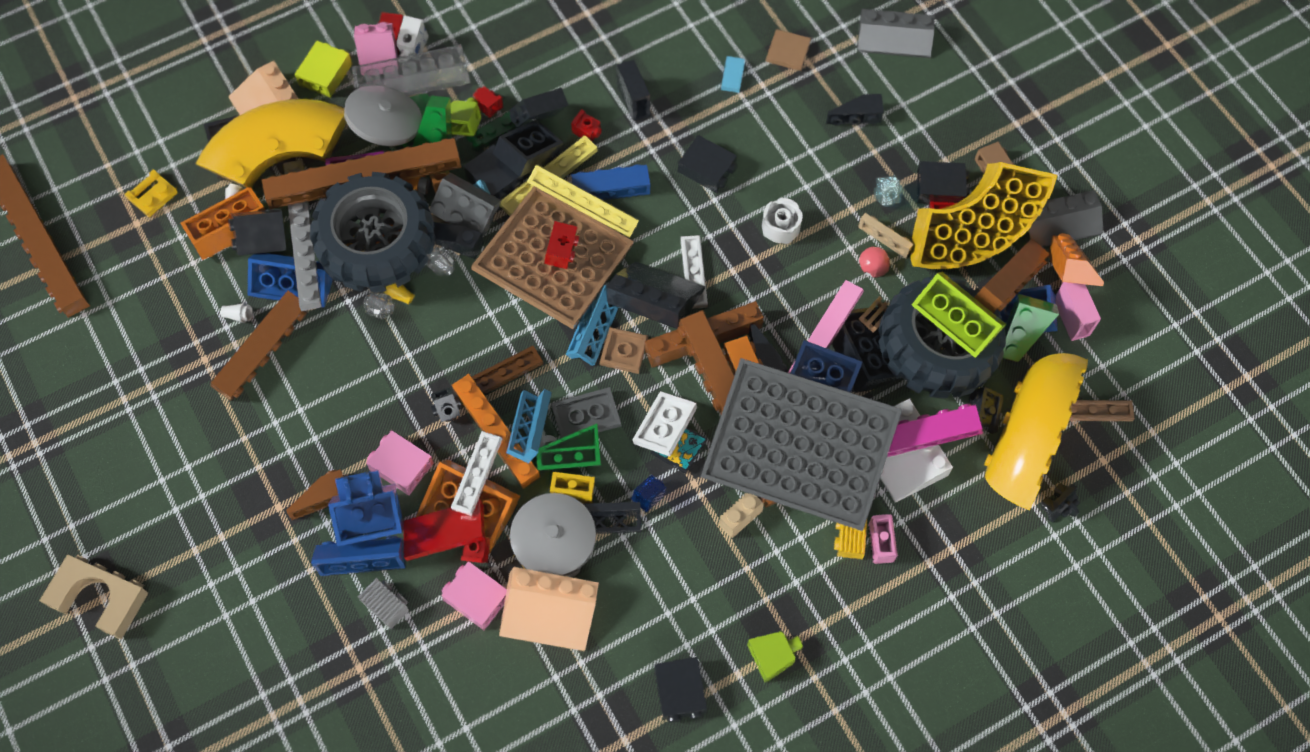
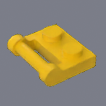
(155, 197)

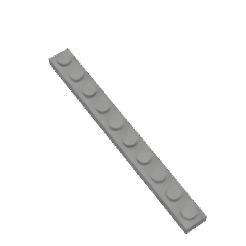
(303, 248)

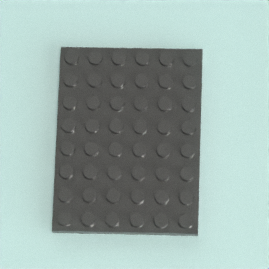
(801, 444)

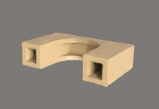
(77, 574)

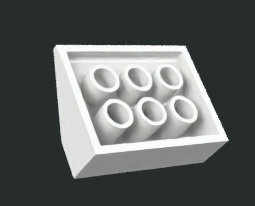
(915, 469)

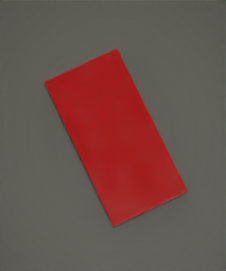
(442, 531)

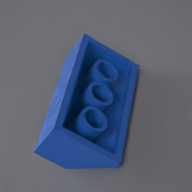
(275, 274)
(359, 556)

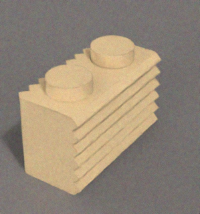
(740, 514)

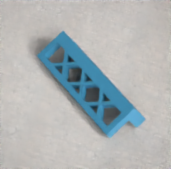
(586, 327)
(533, 428)

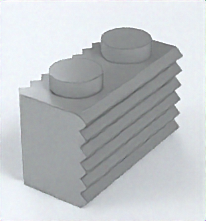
(384, 603)

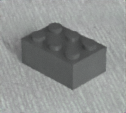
(464, 204)

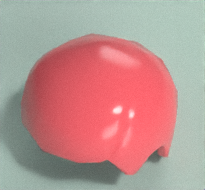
(874, 261)

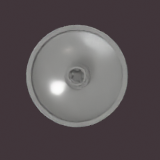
(382, 115)
(553, 534)

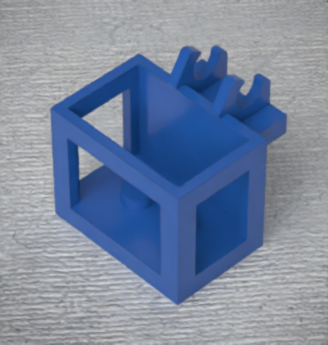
(364, 508)

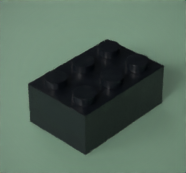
(527, 147)

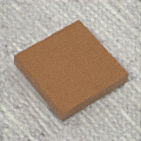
(788, 50)
(623, 350)

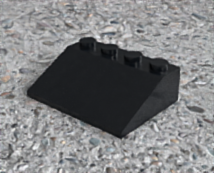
(653, 293)
(863, 345)

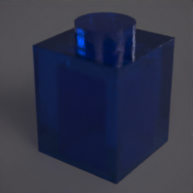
(649, 493)

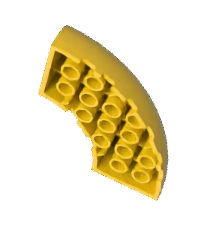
(271, 135)
(984, 221)
(1034, 427)

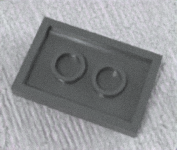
(585, 410)

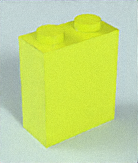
(323, 69)

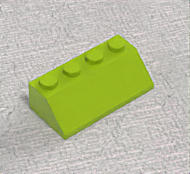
(958, 314)

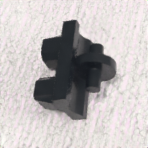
(1065, 503)

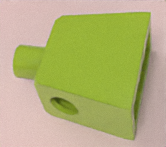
(465, 117)
(773, 653)

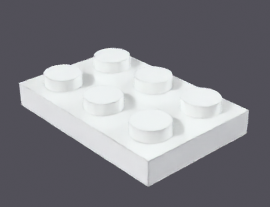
(665, 423)

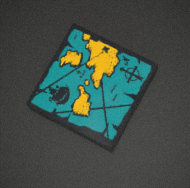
(685, 451)

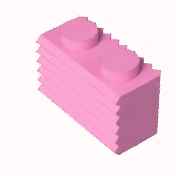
(882, 539)

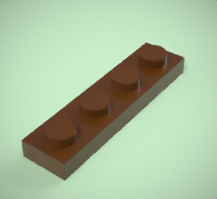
(508, 370)

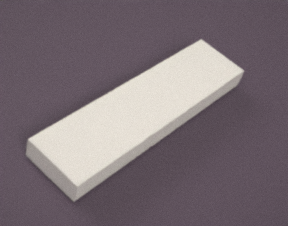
(693, 265)
(476, 473)

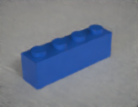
(614, 182)

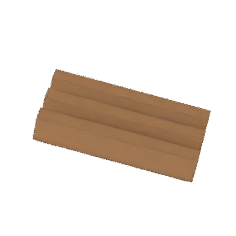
(882, 307)

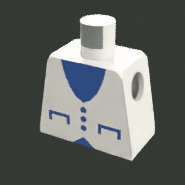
(411, 36)

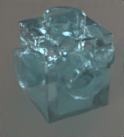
(888, 190)

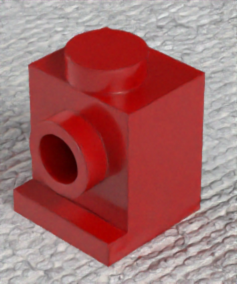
(488, 101)
(586, 126)
(480, 555)

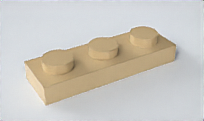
(885, 235)

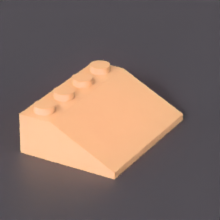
(262, 87)
(548, 609)

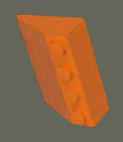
(497, 501)

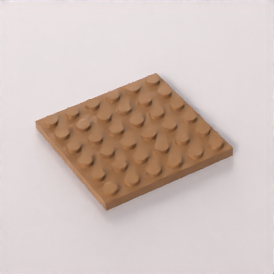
(519, 250)

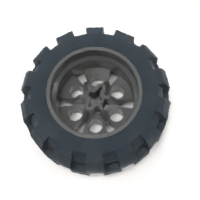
(397, 252)
(928, 365)

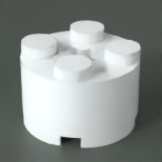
(782, 221)

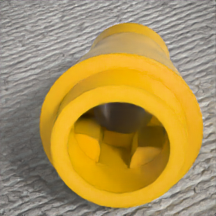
(401, 293)

